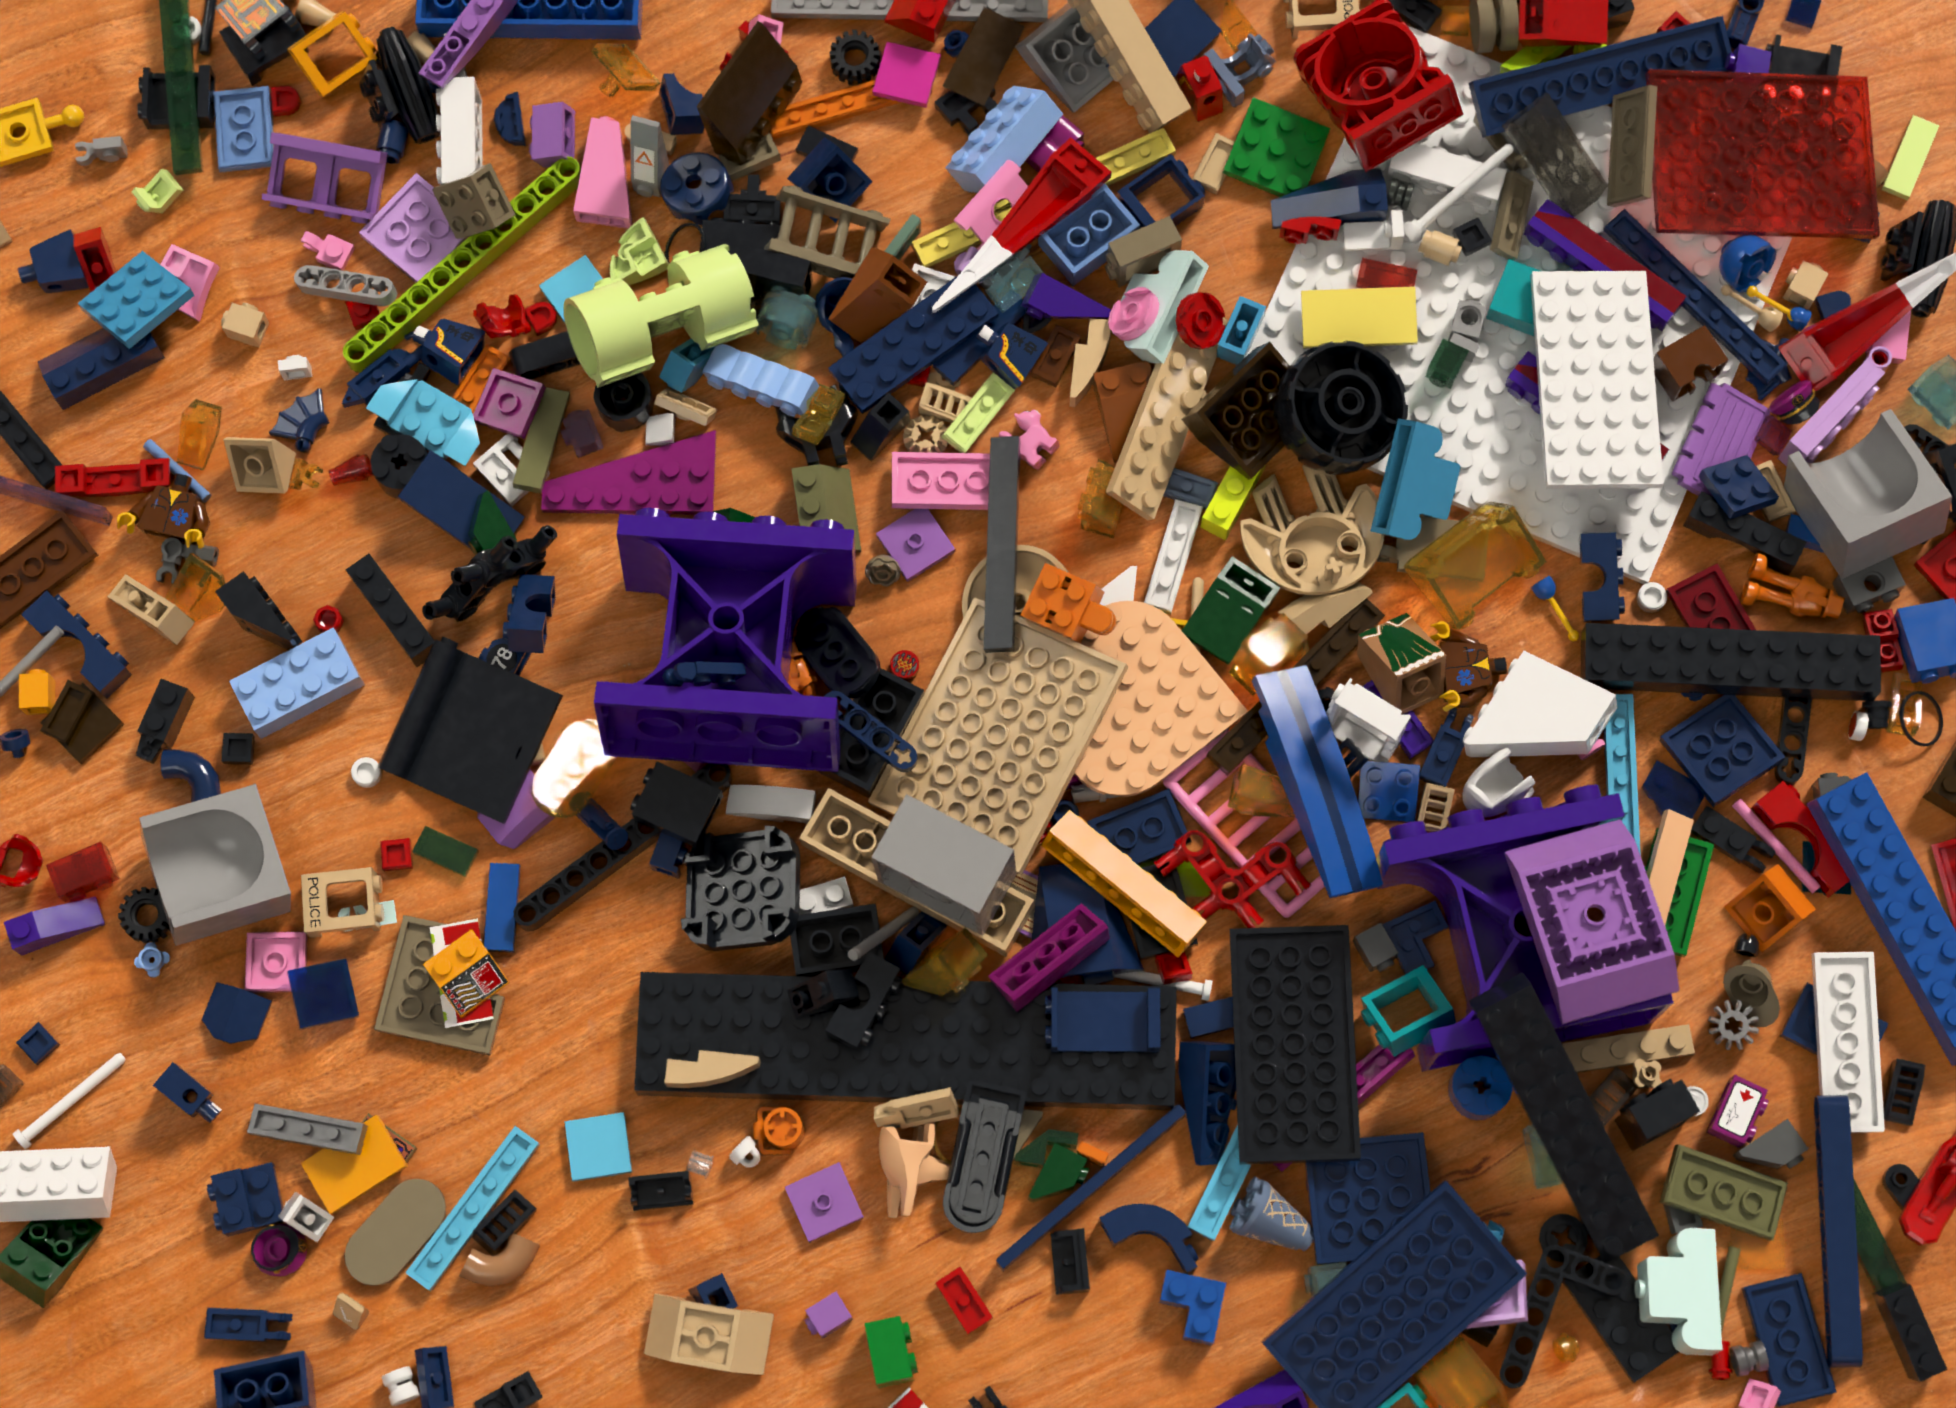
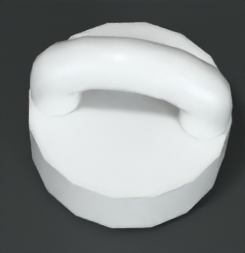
(743, 1148)

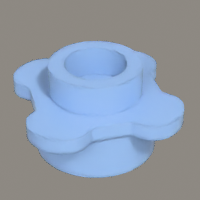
(143, 960)

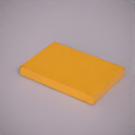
(347, 1176)

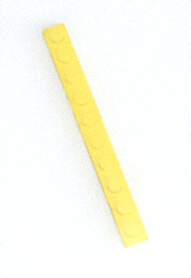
(1121, 162)

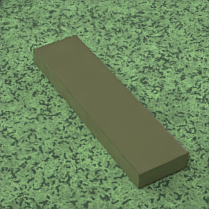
(541, 441)

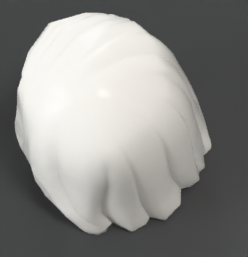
(1496, 785)

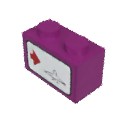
(1738, 1111)

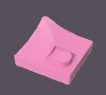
(195, 273)

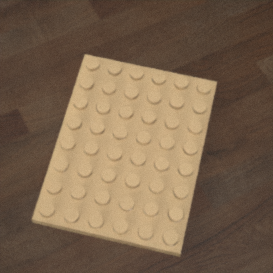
(1003, 731)

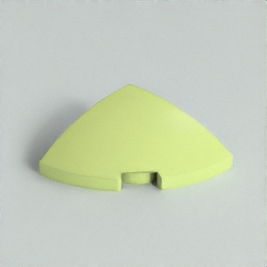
(638, 256)

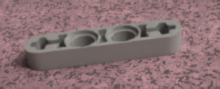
(347, 282)

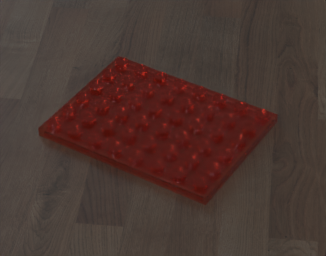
(1763, 155)

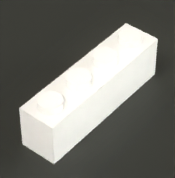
(1442, 171)

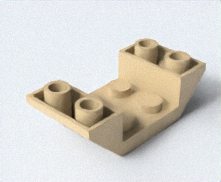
(708, 1335)

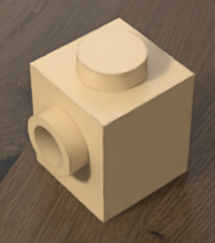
(1804, 284)
(245, 324)

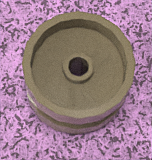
(1494, 22)

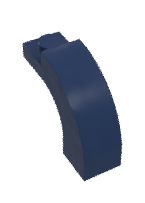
(1151, 1220)

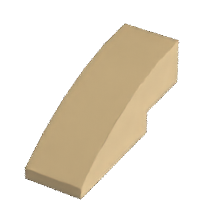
(1089, 359)
(1325, 609)
(709, 1070)

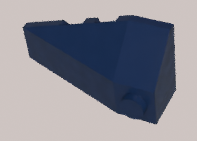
(1347, 197)
(1208, 1095)

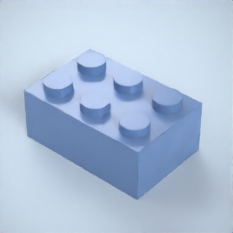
(1082, 238)

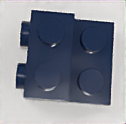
(246, 1199)

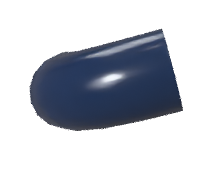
(194, 770)

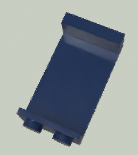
(1103, 1021)

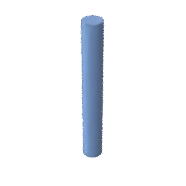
(196, 488)

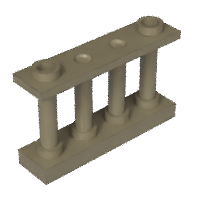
(833, 264)

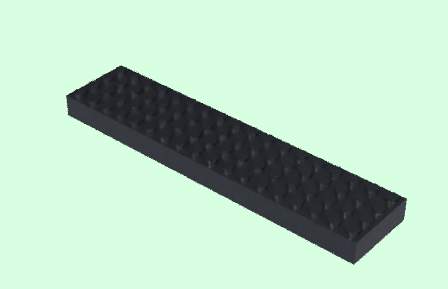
(915, 1049)

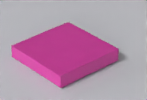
(906, 74)

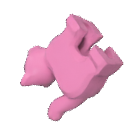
(1033, 439)

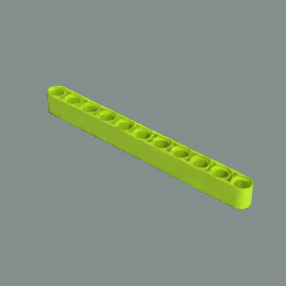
(458, 276)

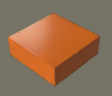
(1093, 1154)

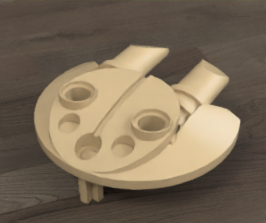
(1315, 539)

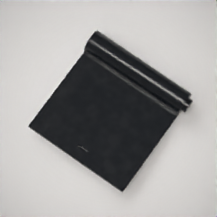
(467, 731)

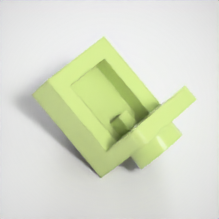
(158, 192)

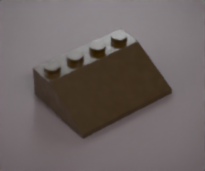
(748, 95)
(1238, 413)

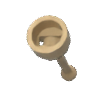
(1768, 318)

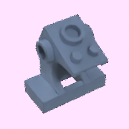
(1258, 57)

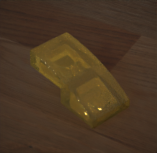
(820, 413)

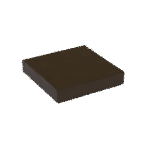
(93, 731)

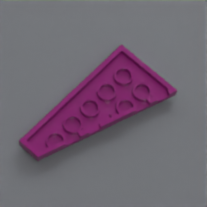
(668, 478)

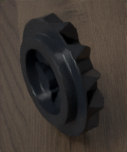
(1558, 1224)

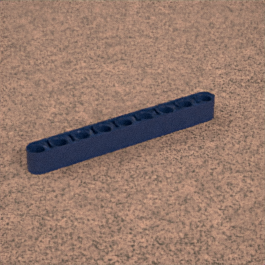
(1838, 1231)

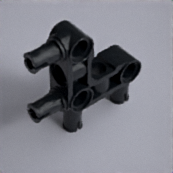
(487, 570)

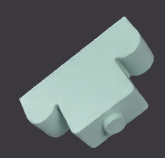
(1178, 276)
(1684, 1291)

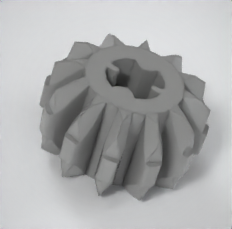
(1739, 1016)

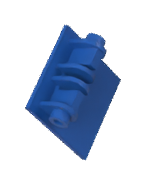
(1388, 790)

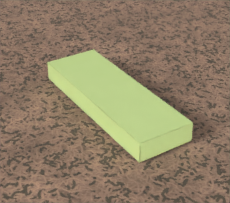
(1910, 157)
(978, 413)

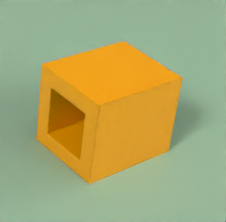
(36, 692)

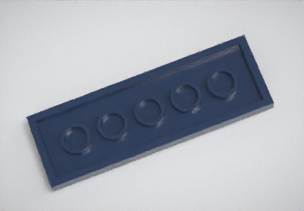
(910, 345)

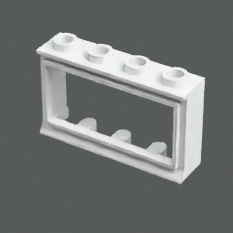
(1366, 720)

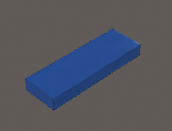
(501, 901)

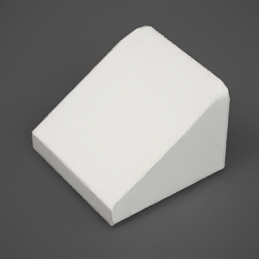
(660, 429)

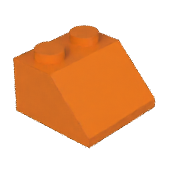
(1770, 907)

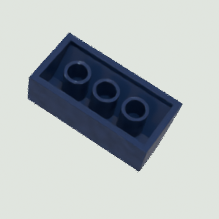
(95, 365)

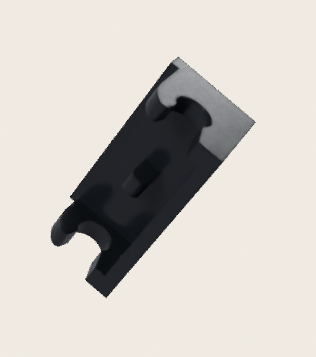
(661, 1190)
(1070, 1261)

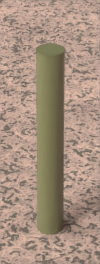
(1727, 1281)

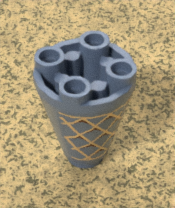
(1270, 1218)

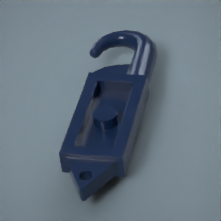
(383, 371)

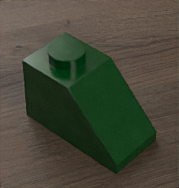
(487, 524)
(1059, 1174)

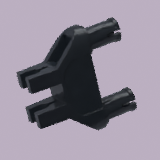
(834, 437)

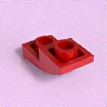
(1298, 229)
(1884, 625)

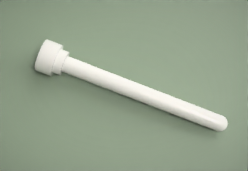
(1415, 229)

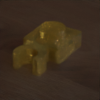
(302, 473)

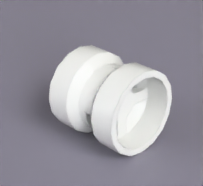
(400, 1386)

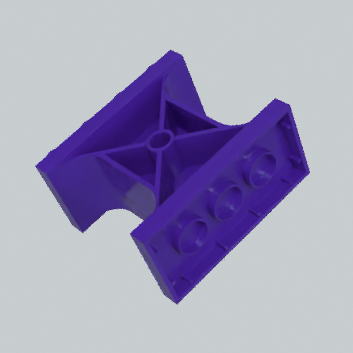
(732, 601)
(1484, 913)

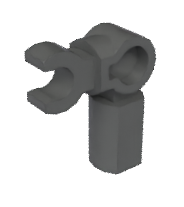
(173, 553)

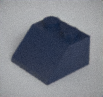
(830, 175)

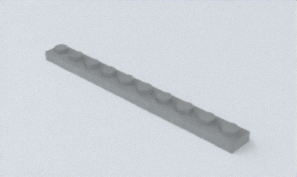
(877, 9)

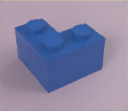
(1201, 1298)

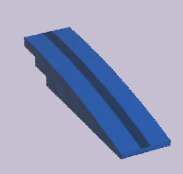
(1316, 780)

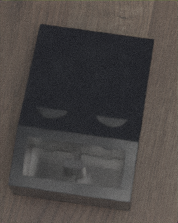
(255, 613)

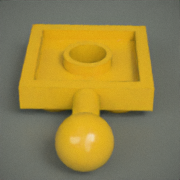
(36, 138)

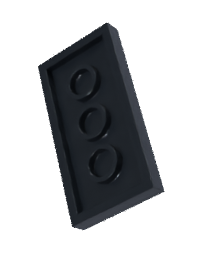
(1616, 1318)

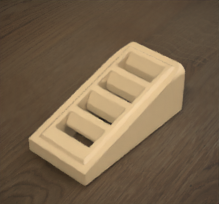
(941, 393)
(1437, 791)

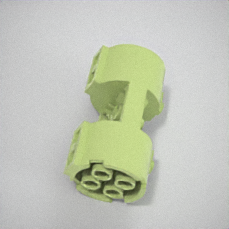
(705, 296)

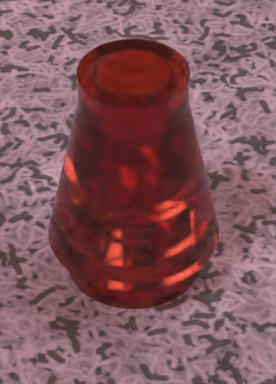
(352, 470)

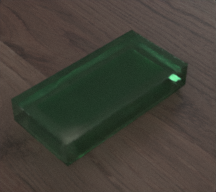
(445, 851)

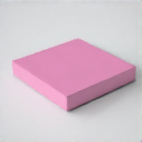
(270, 957)

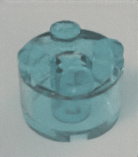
(787, 318)

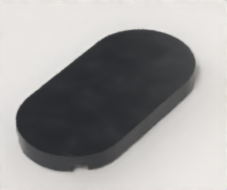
(837, 652)

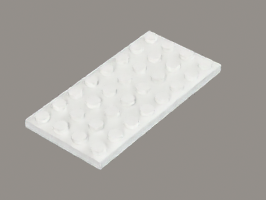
(1596, 380)

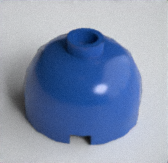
(1745, 260)

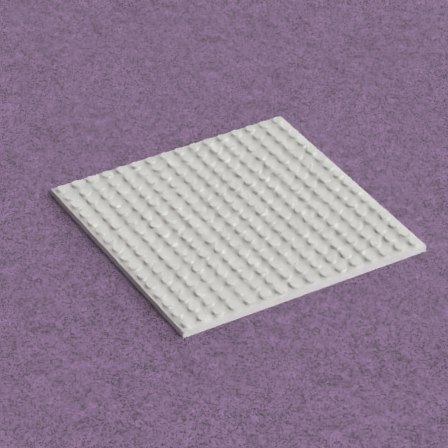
(1480, 422)

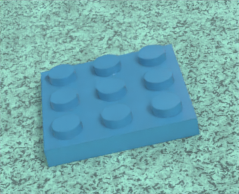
(136, 299)

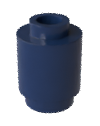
(392, 140)

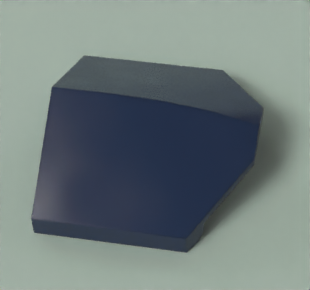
(235, 1014)

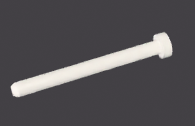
(1155, 979)
(69, 1100)

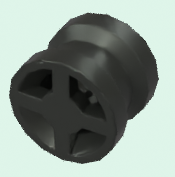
(1400, 194)

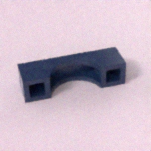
(100, 667)

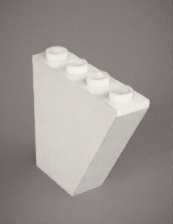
(1540, 713)

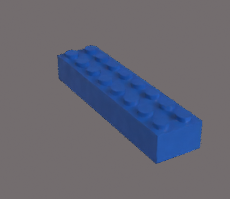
(543, 19)

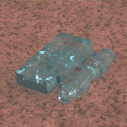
(1014, 284)

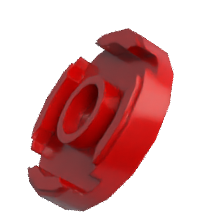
(1200, 320)

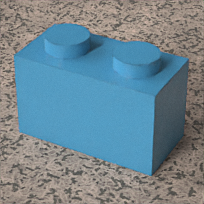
(1240, 330)

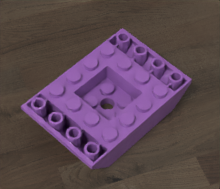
(1590, 962)

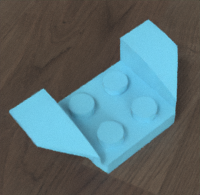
(428, 416)

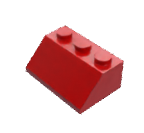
(919, 17)

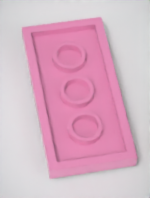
(940, 480)

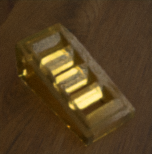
(1911, 720)

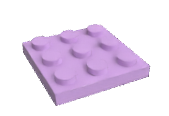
(412, 230)

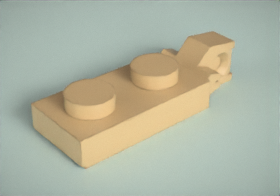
(917, 1109)

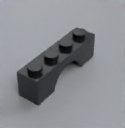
(1752, 533)
(391, 608)

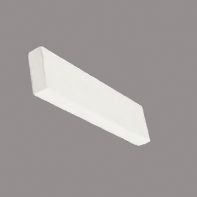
(1173, 555)

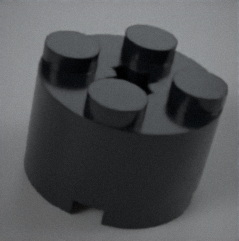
(628, 413)
(392, 453)

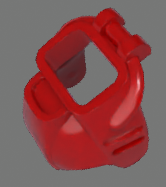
(505, 321)
(30, 864)

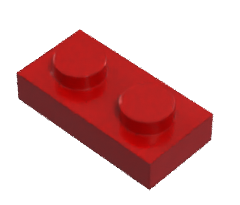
(964, 1300)

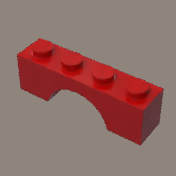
(1785, 810)

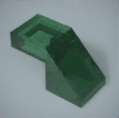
(1034, 1153)

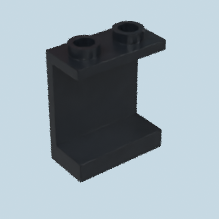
(1799, 61)

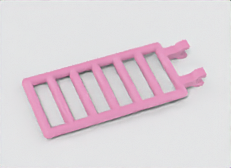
(1229, 844)

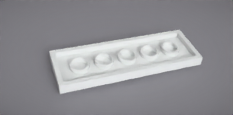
(1849, 1034)

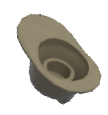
(1754, 988)

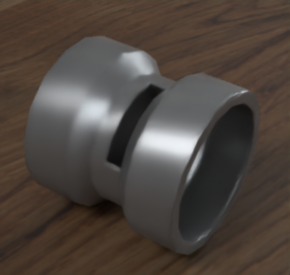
(1750, 1358)

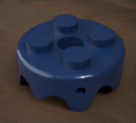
(699, 202)

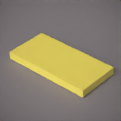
(1360, 316)

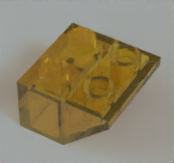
(1097, 509)

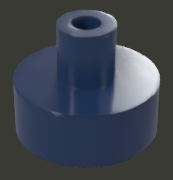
(15, 741)

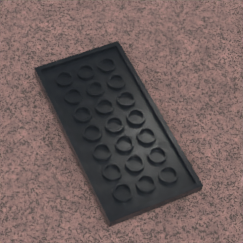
(1294, 1045)

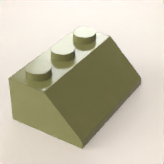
(827, 495)

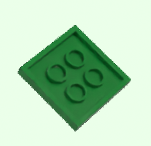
(1275, 149)

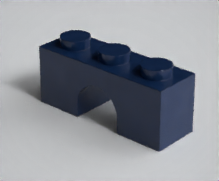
(1602, 551)
(527, 616)

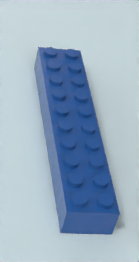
(1895, 898)

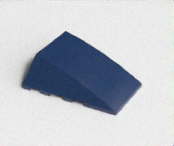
(1062, 891)

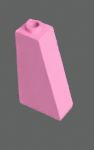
(603, 182)

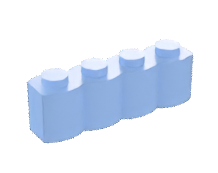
(759, 379)

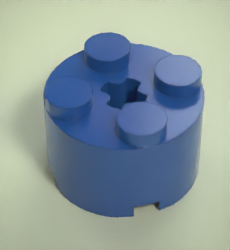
(1466, 1096)

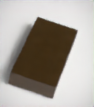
(68, 712)

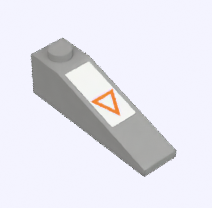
(647, 156)

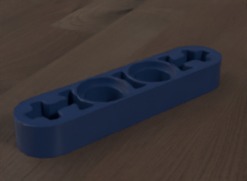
(872, 728)

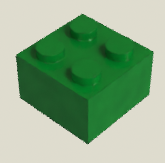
(889, 1351)

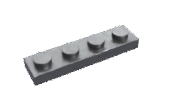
(307, 1129)

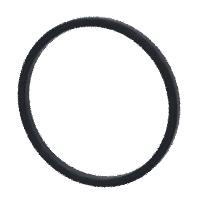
(677, 230)
(1901, 717)

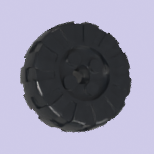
(1339, 407)

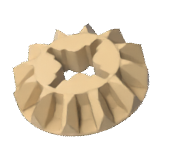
(925, 423)

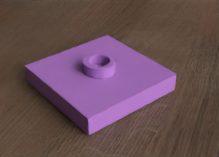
(915, 542)
(824, 1202)

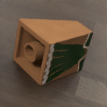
(1403, 663)

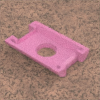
(979, 212)

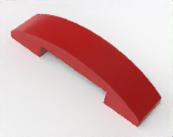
(112, 480)

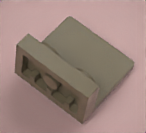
(474, 202)

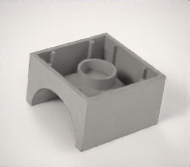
(1869, 498)
(215, 864)
(944, 864)

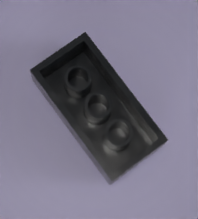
(891, 703)

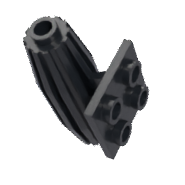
(399, 87)
(1919, 243)

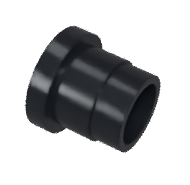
(1878, 713)

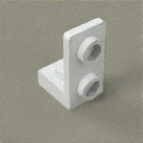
(1375, 235)

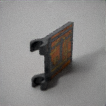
(253, 18)

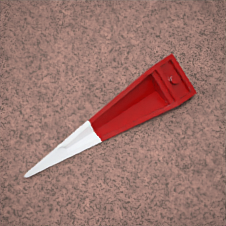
(1056, 191)
(1837, 341)

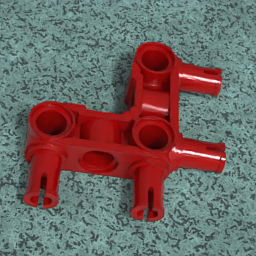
(1247, 877)

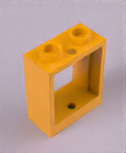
(309, 69)

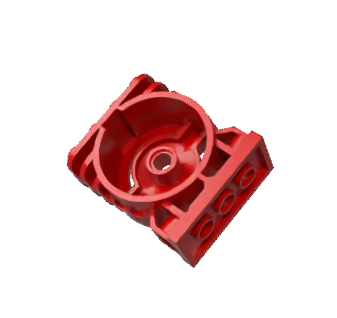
(1386, 80)

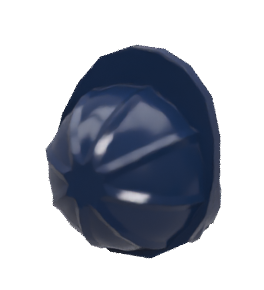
(825, 303)

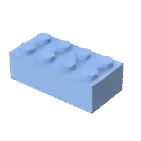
(1007, 133)
(296, 683)

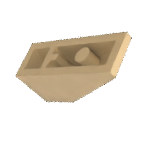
(151, 609)

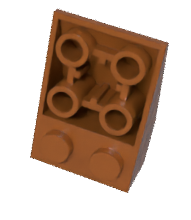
(876, 295)

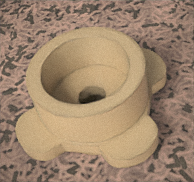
(1639, 1077)

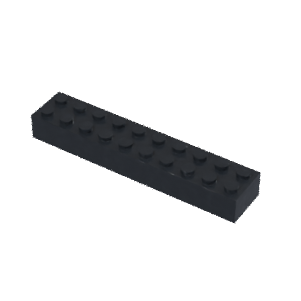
(1731, 661)
(1563, 1117)

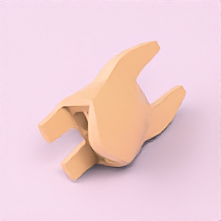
(908, 1166)

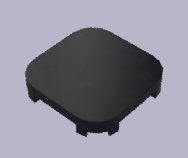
(742, 890)

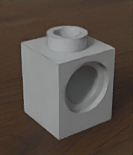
(1473, 310)

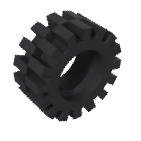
(852, 42)
(129, 916)

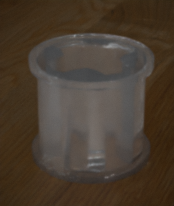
(700, 1163)

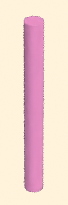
(1780, 850)

